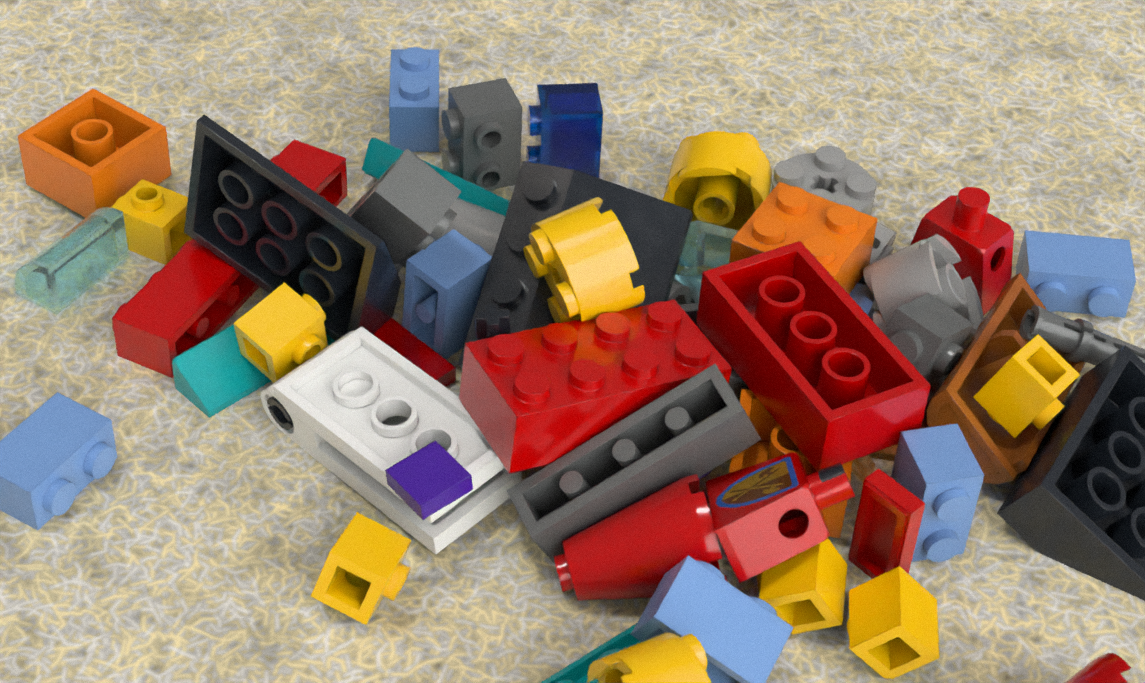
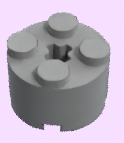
(830, 177)
(919, 271)

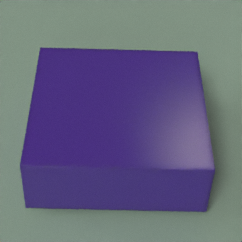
(429, 480)

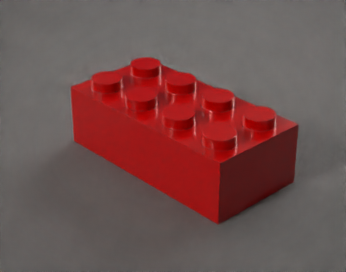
(811, 355)
(573, 379)

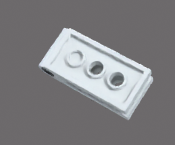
(369, 408)

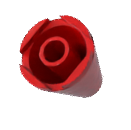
(640, 544)

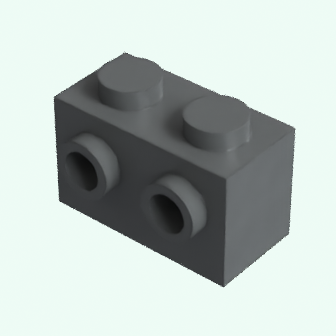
(483, 134)
(929, 338)

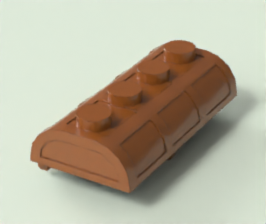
(988, 351)

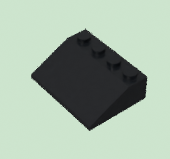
(652, 226)
(286, 233)
(1088, 479)

